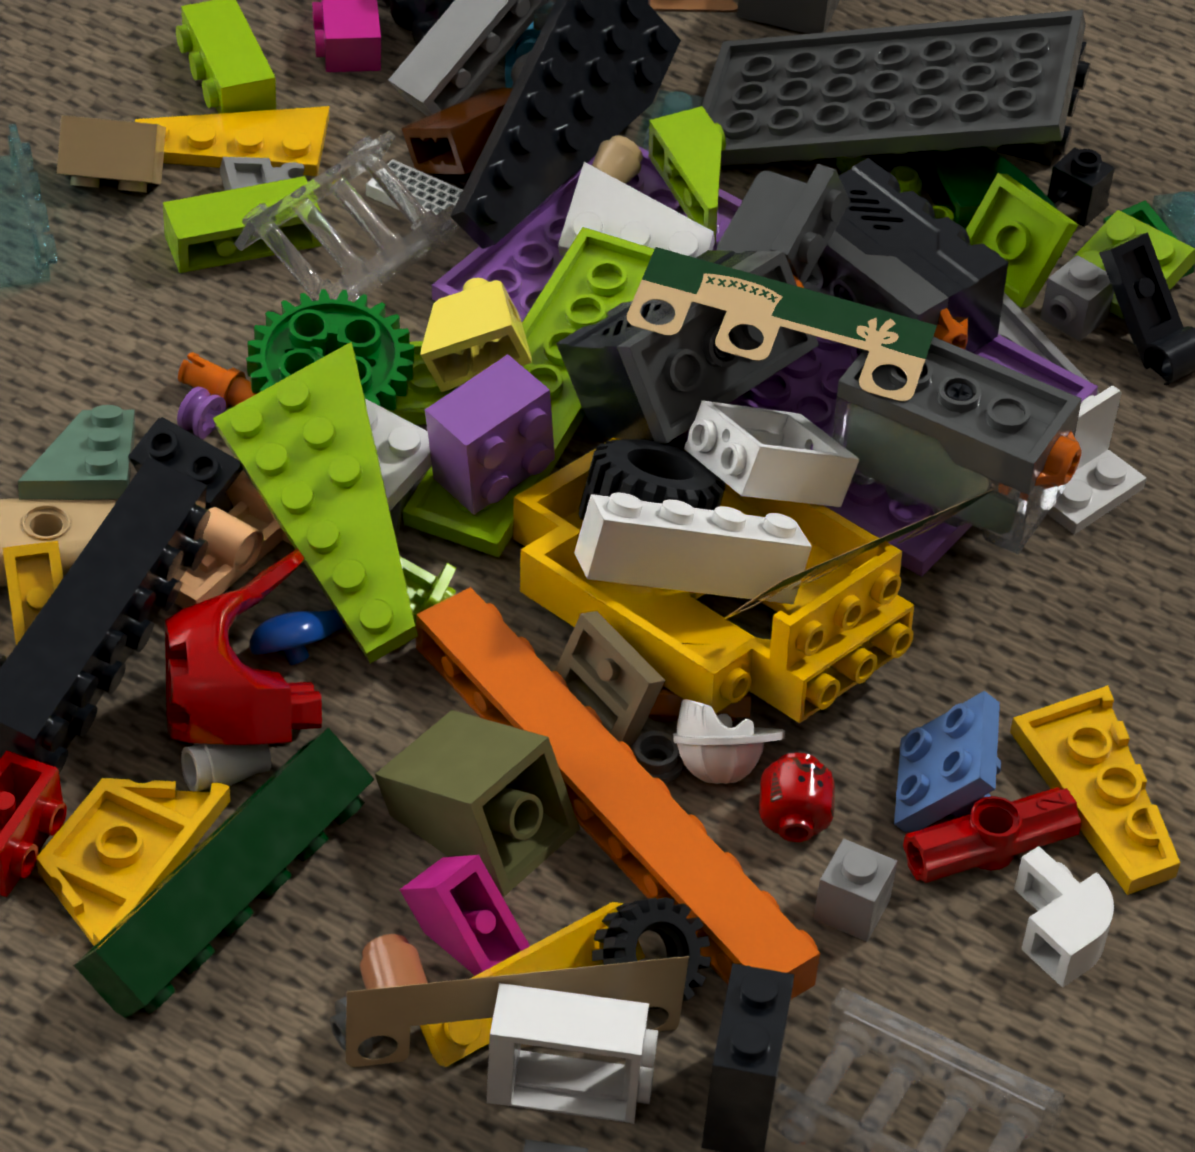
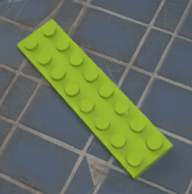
(587, 283)

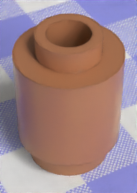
(391, 963)

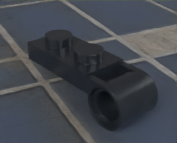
(1149, 308)

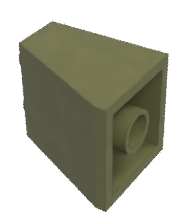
(482, 793)

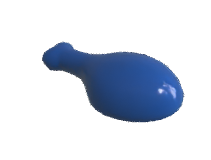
(294, 631)

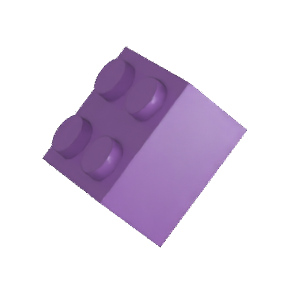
(490, 434)

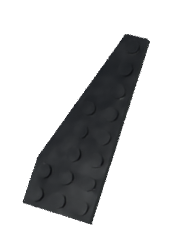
(580, 86)

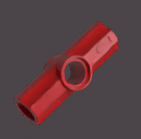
(992, 834)

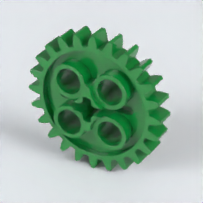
(325, 325)

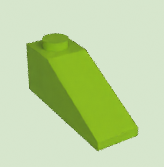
(688, 158)

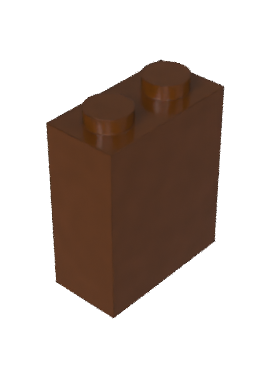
(455, 136)

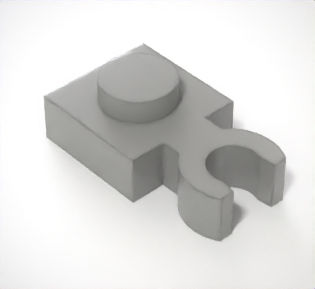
(250, 171)

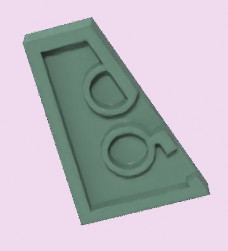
(85, 459)

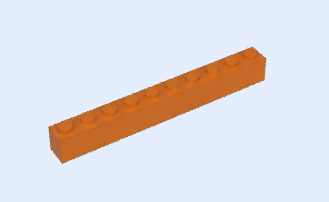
(612, 793)

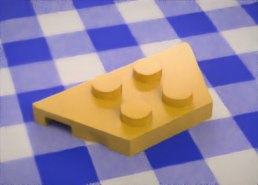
(123, 846)

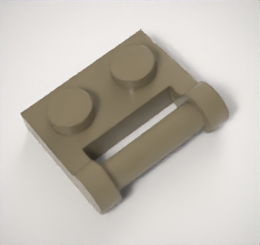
(614, 672)

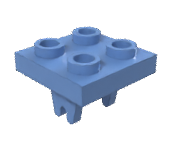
(948, 764)

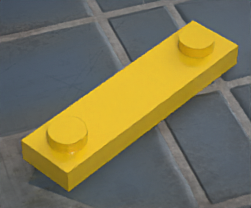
(562, 950)

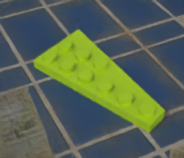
(322, 479)

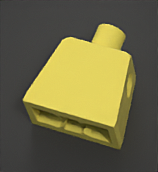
(472, 333)

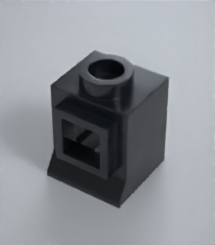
(1085, 175)

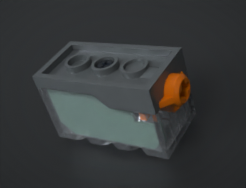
(962, 436)

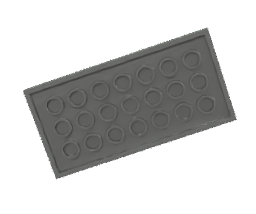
(896, 88)

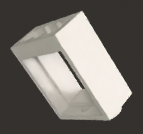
(771, 454)
(575, 1025)

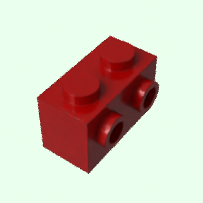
(28, 814)

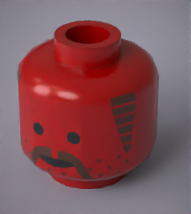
(797, 795)

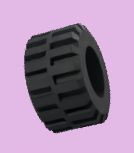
(651, 474)

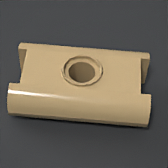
(50, 520)

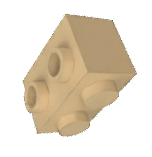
(111, 151)

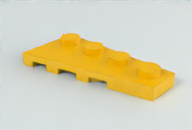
(274, 134)
(1087, 751)

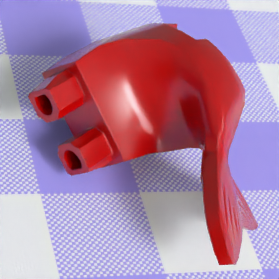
(215, 694)

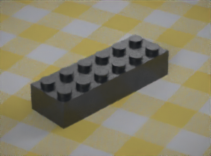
(101, 613)

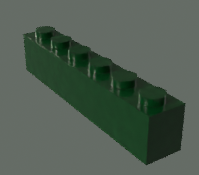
(224, 874)

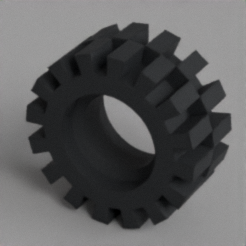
(668, 922)

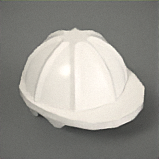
(715, 748)

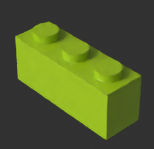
(226, 57)
(206, 226)

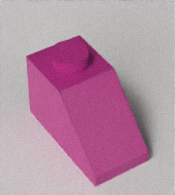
(464, 912)

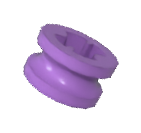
(199, 410)

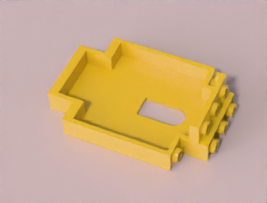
(817, 646)

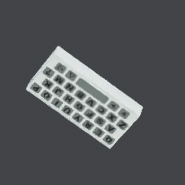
(428, 190)

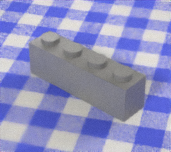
(461, 51)

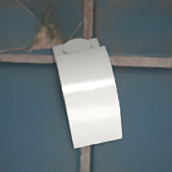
(1070, 917)

